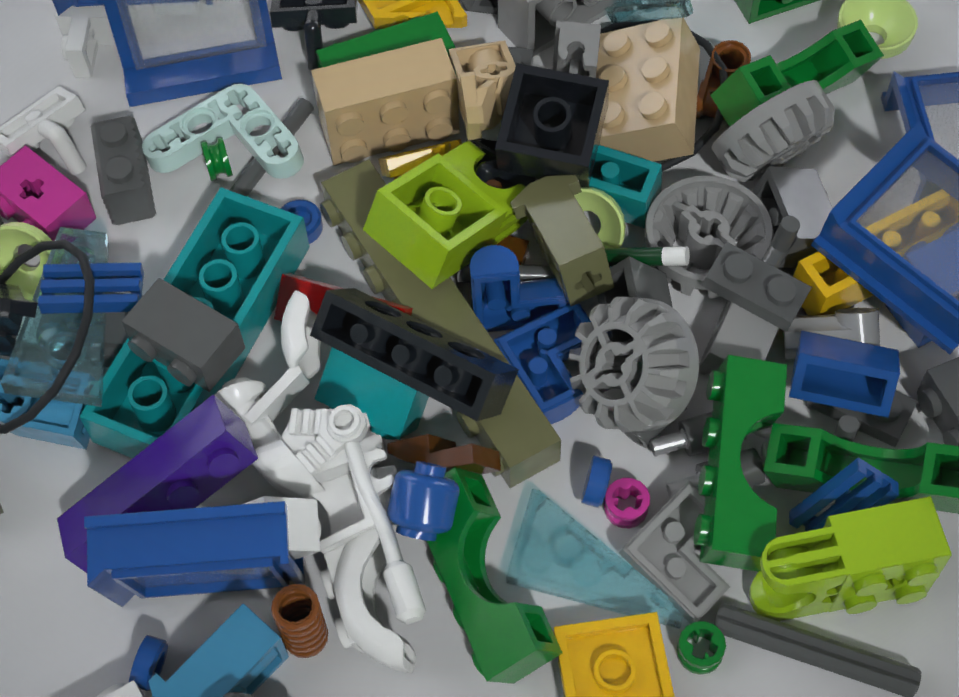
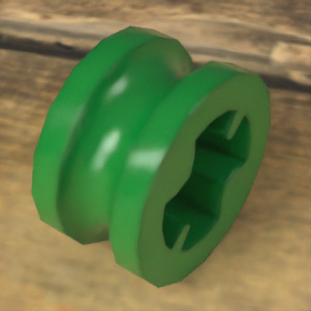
(216, 159)
(716, 646)

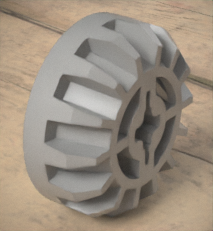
(775, 131)
(705, 216)
(657, 362)

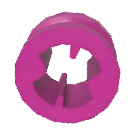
(623, 489)

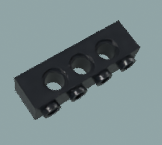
(414, 353)

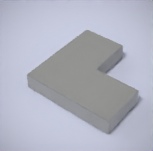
(667, 559)

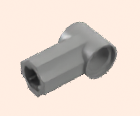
(847, 323)

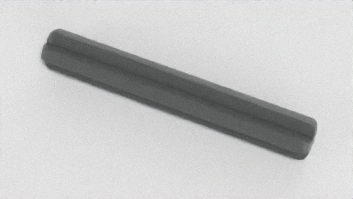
(818, 650)

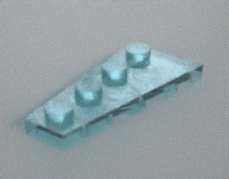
(49, 338)

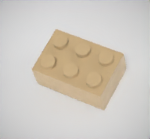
(650, 89)
(387, 101)

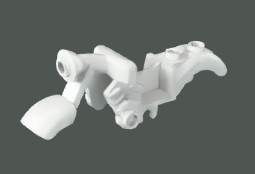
(333, 460)

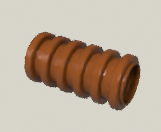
(300, 620)

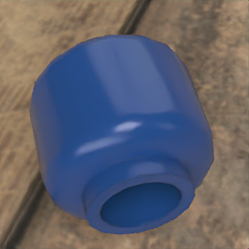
(423, 501)

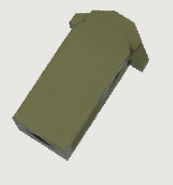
(565, 236)

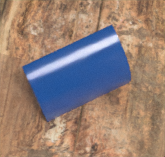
(845, 374)

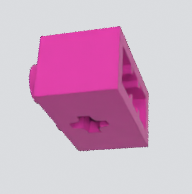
(41, 195)

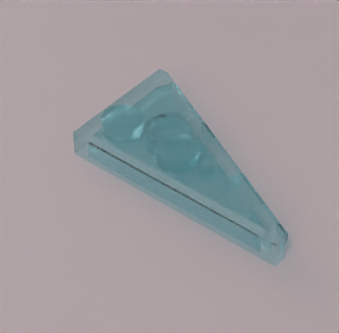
(648, 10)
(569, 562)

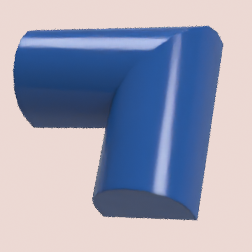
(501, 297)
(539, 355)

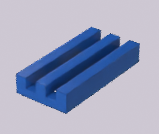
(107, 277)
(873, 492)

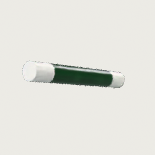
(650, 255)

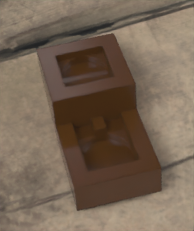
(445, 453)

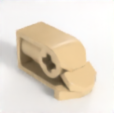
(483, 84)

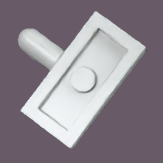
(47, 120)

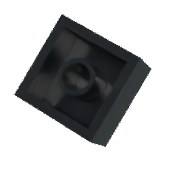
(552, 124)

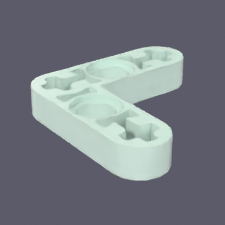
(226, 121)

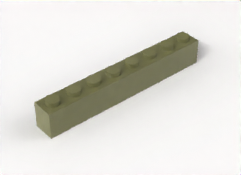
(521, 431)

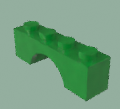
(832, 61)
(809, 457)
(735, 520)
(504, 636)

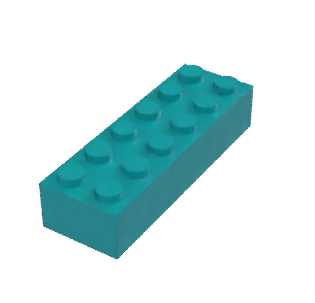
(230, 266)

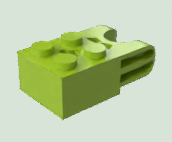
(441, 214)
(853, 562)

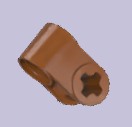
(734, 55)

